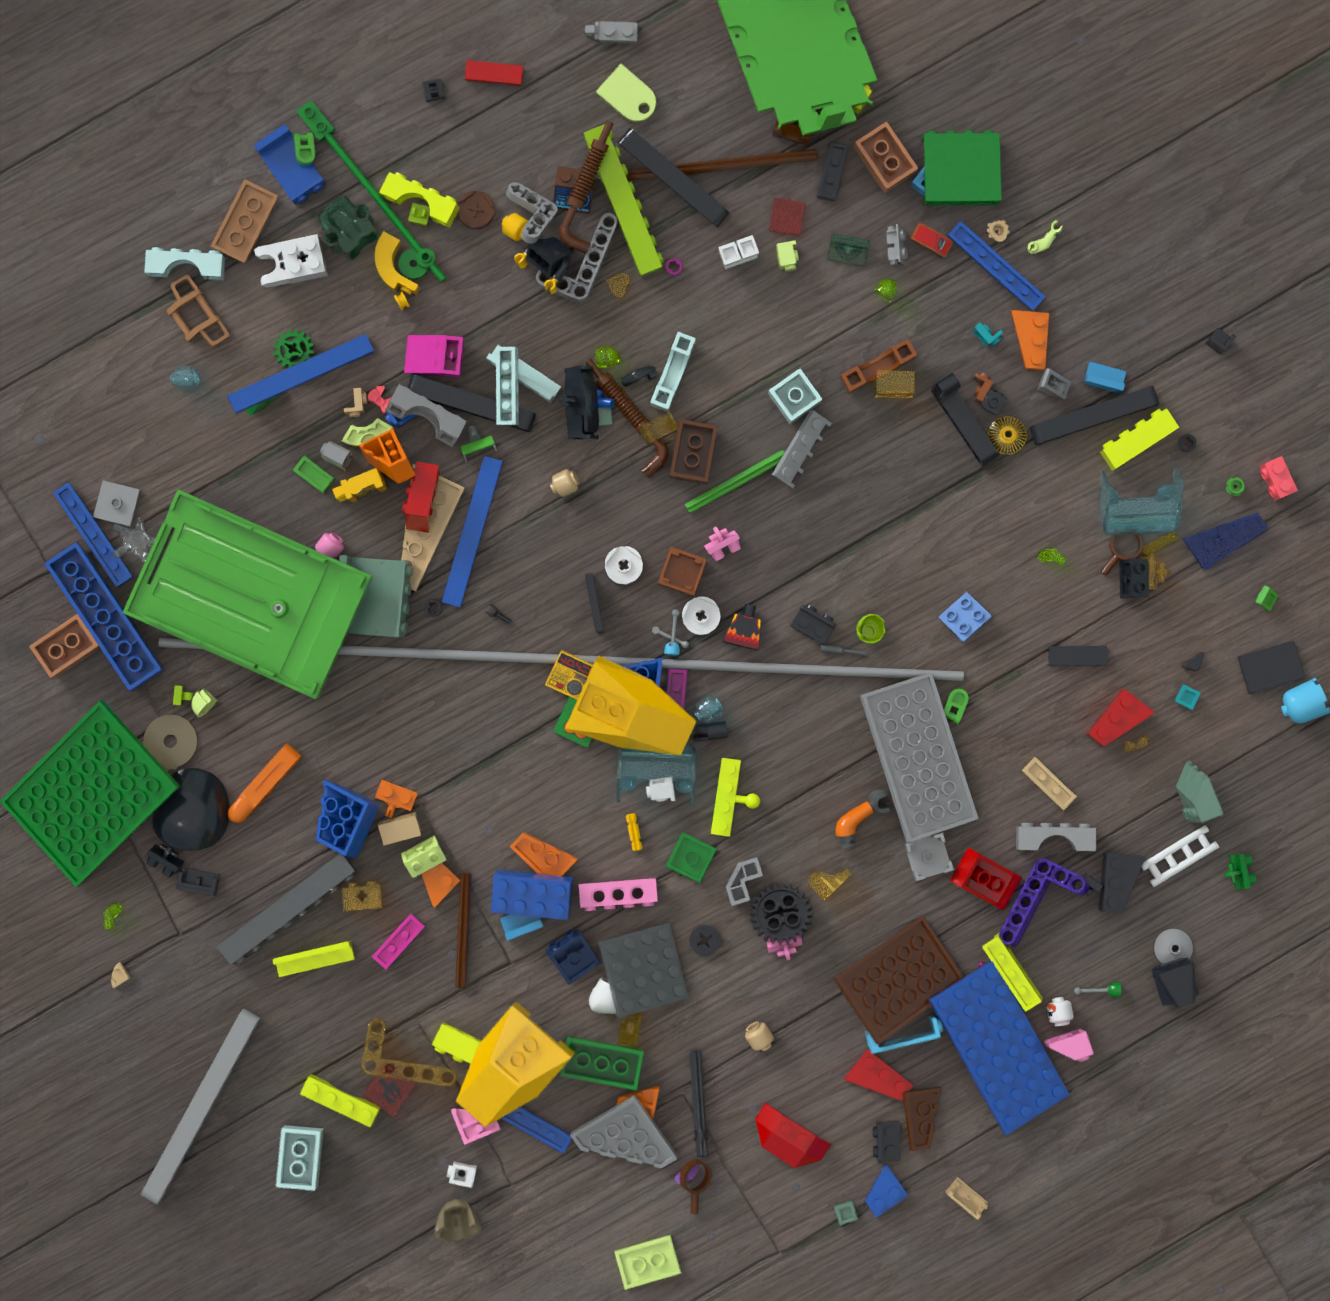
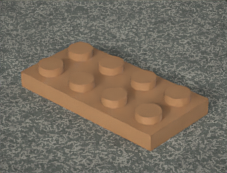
(244, 221)

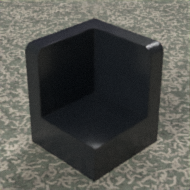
(1220, 341)

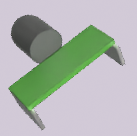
(477, 443)

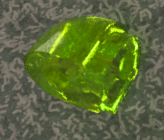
(886, 289)
(606, 356)

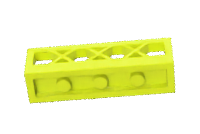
(314, 958)
(1012, 973)

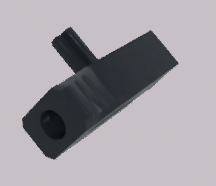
(580, 403)

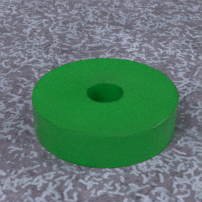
(407, 271)

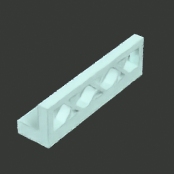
(532, 379)

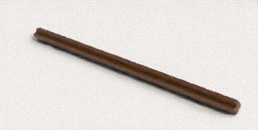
(731, 163)

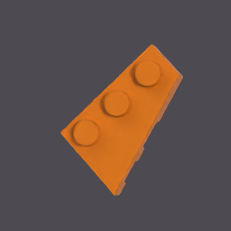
(1032, 337)

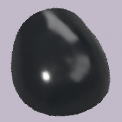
(194, 813)

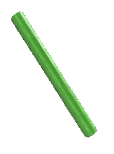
(734, 482)

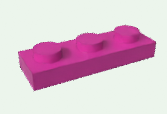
(398, 941)

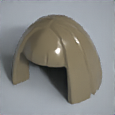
(457, 1222)

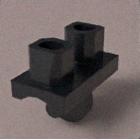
(165, 856)

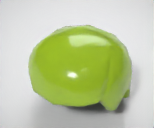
(870, 628)

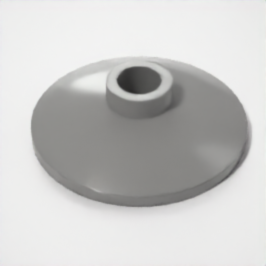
(1168, 938)

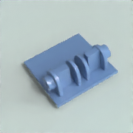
(965, 616)

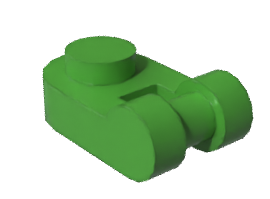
(304, 153)
(957, 698)

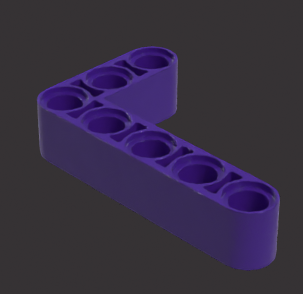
(1036, 896)

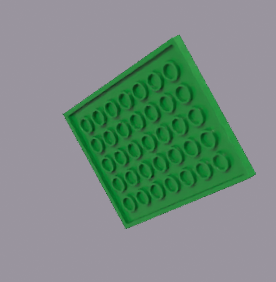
(89, 793)

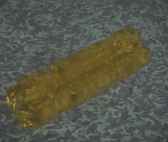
(1159, 543)

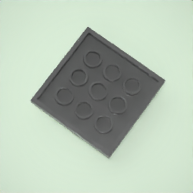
(643, 970)

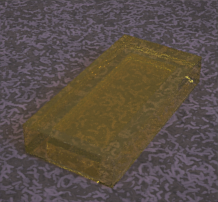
(658, 428)

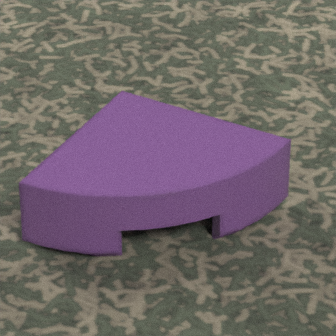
(690, 1176)

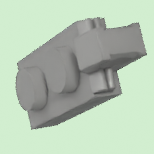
(613, 31)

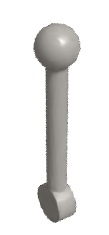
(656, 630)

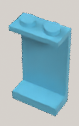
(935, 1033)

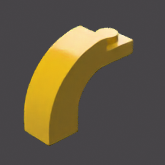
(384, 258)

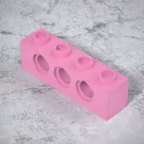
(587, 891)

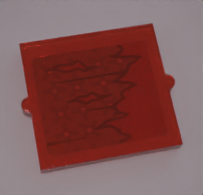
(787, 216)

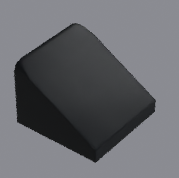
(1194, 663)

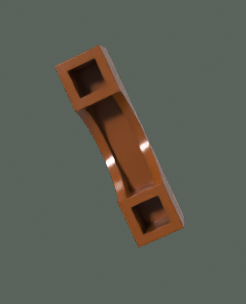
(890, 360)

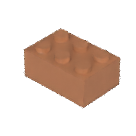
(885, 157)
(65, 647)

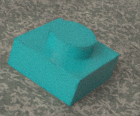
(1187, 697)

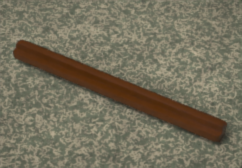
(463, 930)

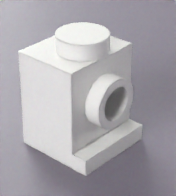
(661, 789)
(467, 1180)

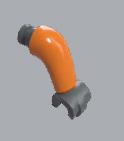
(848, 823)

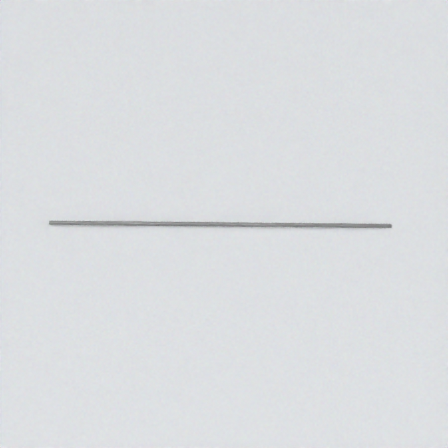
(666, 663)

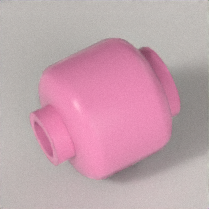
(330, 545)

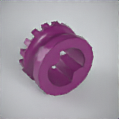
(670, 271)

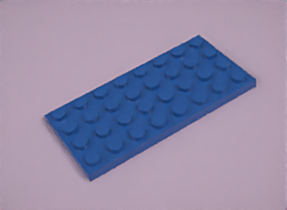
(999, 1047)

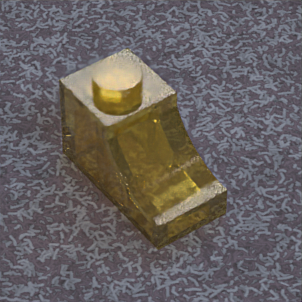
(826, 884)
(630, 1029)

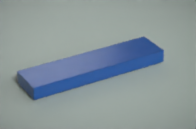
(539, 1128)

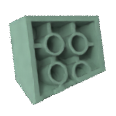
(1197, 795)

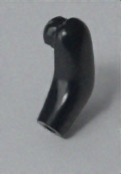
(638, 374)

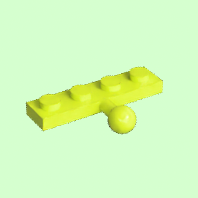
(727, 797)

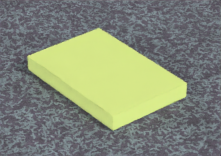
(647, 1262)

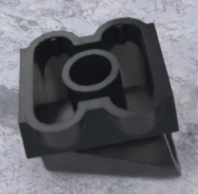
(1176, 982)

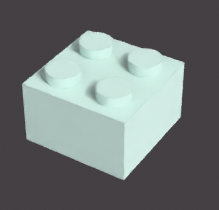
(795, 396)

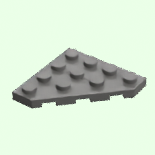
(626, 1133)

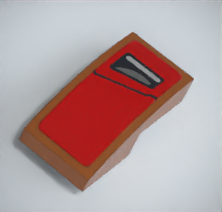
(931, 240)

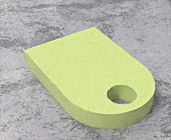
(626, 94)

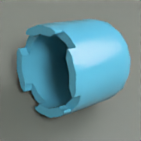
(1305, 702)

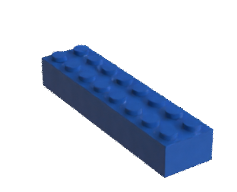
(104, 617)

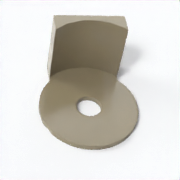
(186, 741)

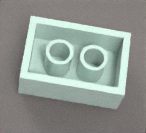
(299, 1157)

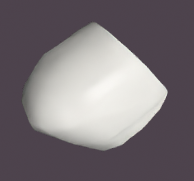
(601, 998)

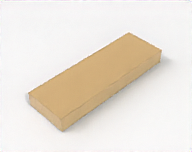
(1049, 783)

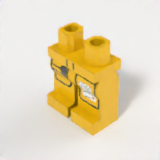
(360, 485)

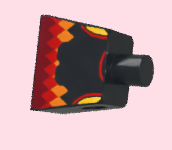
(744, 629)

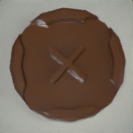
(476, 209)

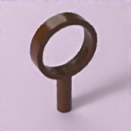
(1116, 557)
(695, 1191)

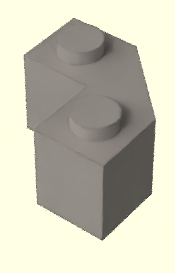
(736, 885)

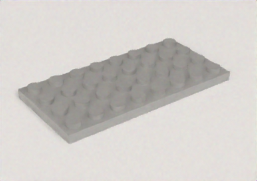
(919, 757)

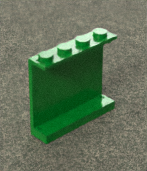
(962, 168)

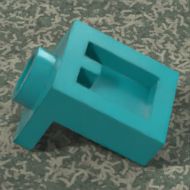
(984, 335)

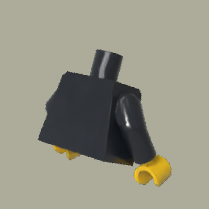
(548, 256)

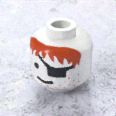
(1060, 1011)

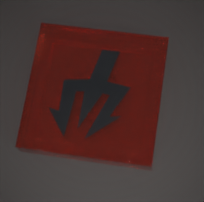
(389, 1093)

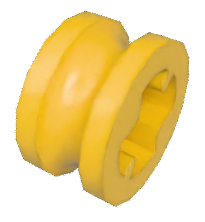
(401, 300)

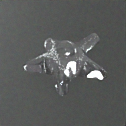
(134, 540)

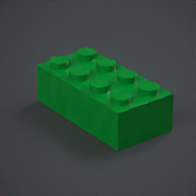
(603, 1063)

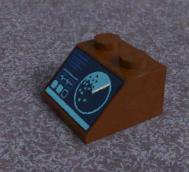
(564, 184)

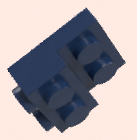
(572, 956)

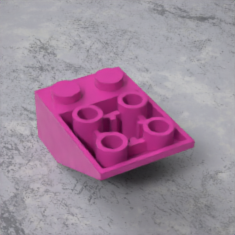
(434, 355)

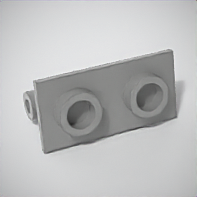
(897, 237)

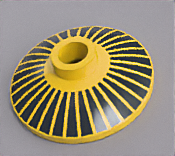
(1000, 441)

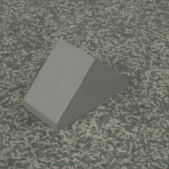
(1054, 384)

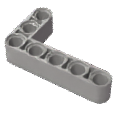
(587, 265)

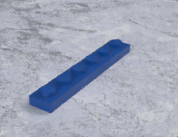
(996, 266)
(92, 534)

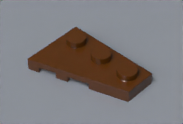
(920, 1114)

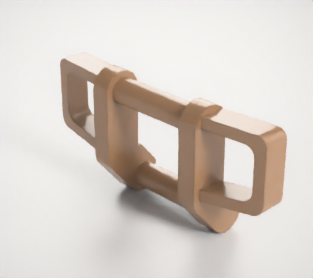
(214, 319)

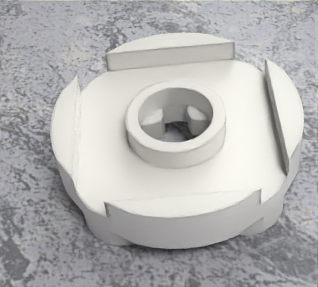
(634, 563)
(706, 625)

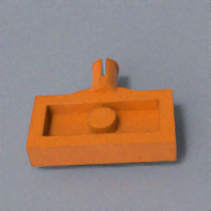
(395, 797)

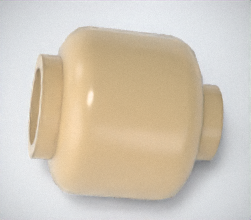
(565, 483)
(759, 1036)

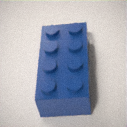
(532, 894)

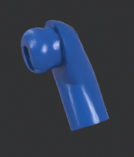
(604, 402)

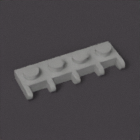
(800, 448)

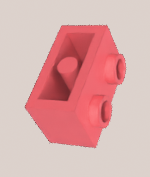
(1278, 478)

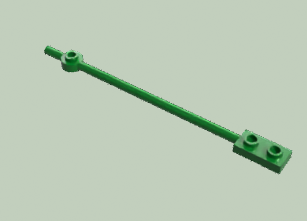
(322, 130)

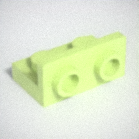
(423, 856)

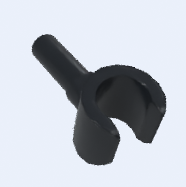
(496, 613)

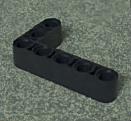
(963, 420)

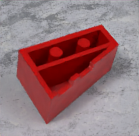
(421, 497)
(1119, 717)

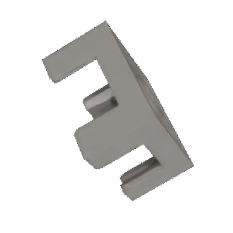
(928, 856)

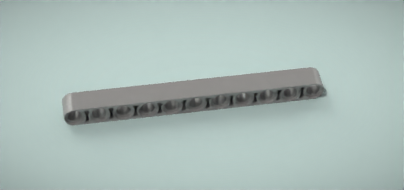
(200, 1106)

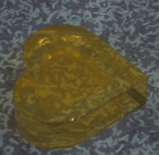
(618, 284)

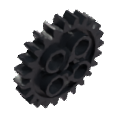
(777, 897)

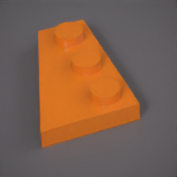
(542, 856)

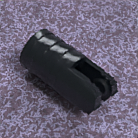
(715, 730)

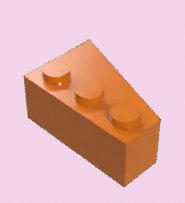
(388, 456)

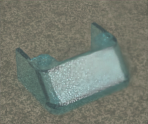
(1142, 514)
(646, 765)

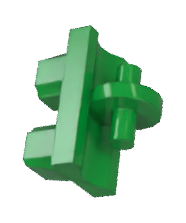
(1238, 871)

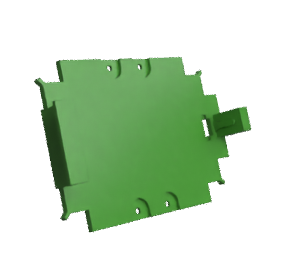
(801, 59)

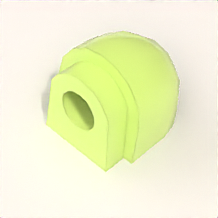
(202, 702)

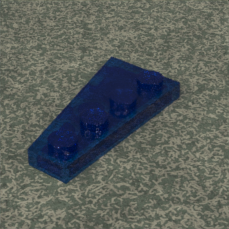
(1222, 540)

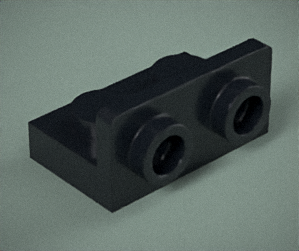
(1134, 578)
(813, 624)
(887, 1141)

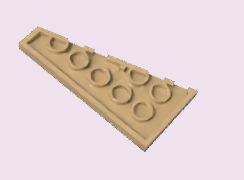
(421, 546)

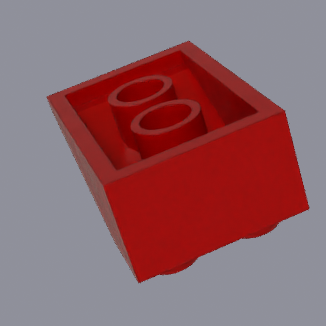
(985, 878)

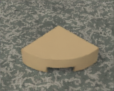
(119, 975)

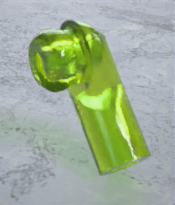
(110, 913)

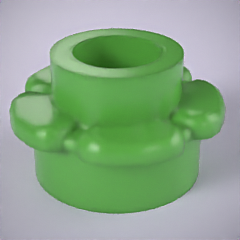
(1238, 482)

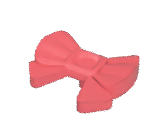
(375, 396)

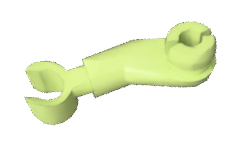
(1045, 243)

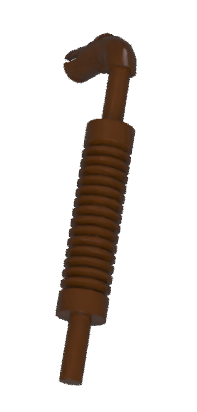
(581, 188)
(635, 417)

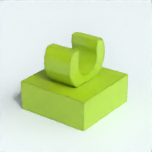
(419, 214)
(180, 695)

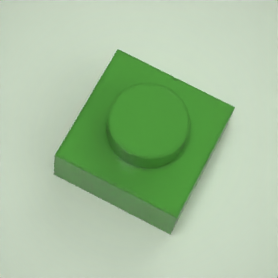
(1267, 598)

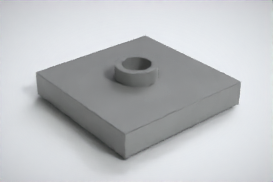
(117, 503)

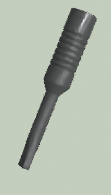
(839, 650)

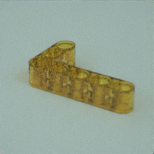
(399, 1065)

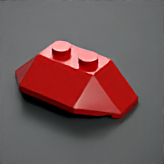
(788, 1138)

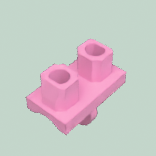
(715, 546)
(784, 949)

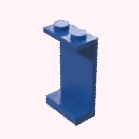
(279, 155)

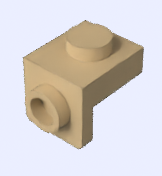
(359, 399)

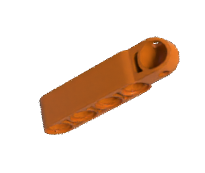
(264, 784)

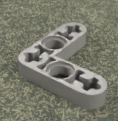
(538, 209)

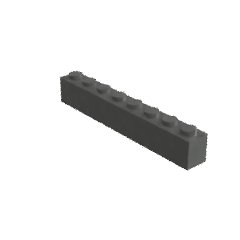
(287, 908)

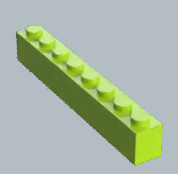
(626, 207)

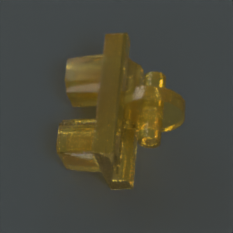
(1153, 572)

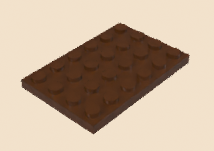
(898, 979)

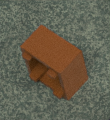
(682, 571)

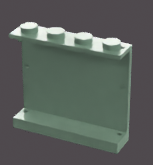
(386, 599)

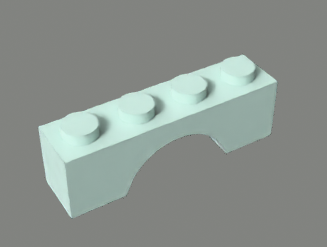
(160, 262)
(673, 372)

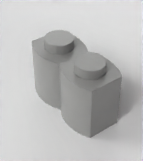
(336, 455)

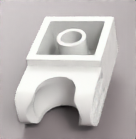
(288, 261)

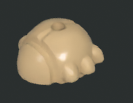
(1001, 228)

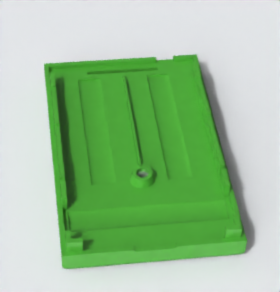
(248, 594)

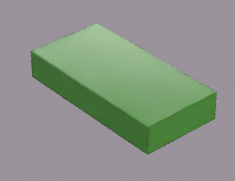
(313, 474)

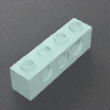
(507, 386)

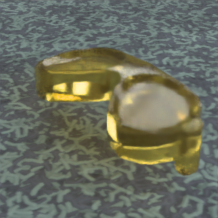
(1142, 742)

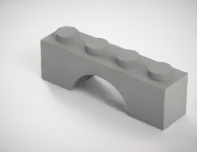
(446, 424)
(1081, 838)

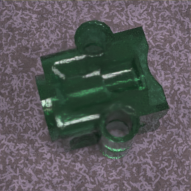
(344, 223)

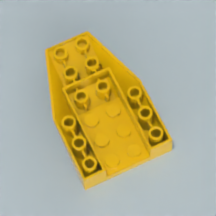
(629, 711)
(511, 1067)

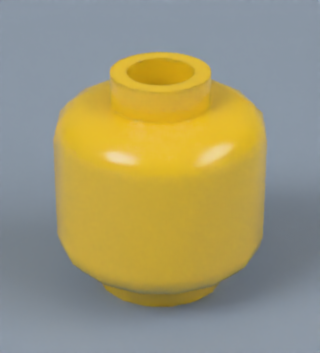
(513, 226)

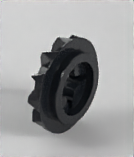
(714, 941)

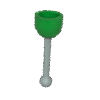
(1113, 990)

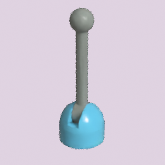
(672, 647)

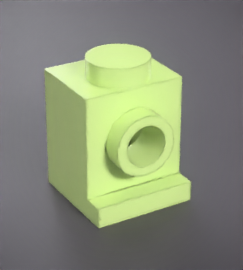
(787, 256)

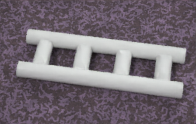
(1181, 844)

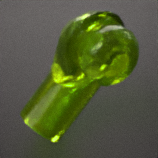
(1051, 554)

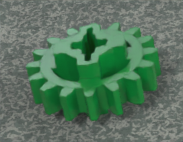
(298, 343)

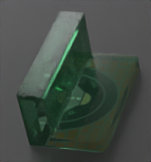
(848, 249)

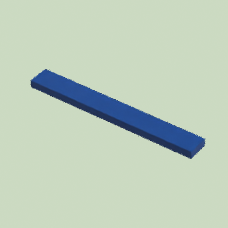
(300, 374)
(472, 531)

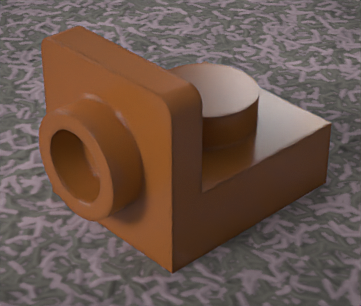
(982, 391)

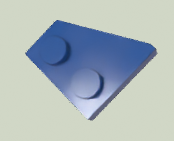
(885, 1192)

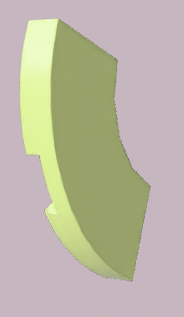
(359, 435)

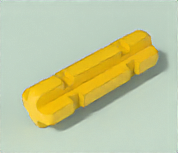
(634, 832)

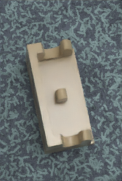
(399, 828)
(967, 1198)

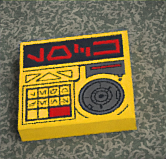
(569, 674)

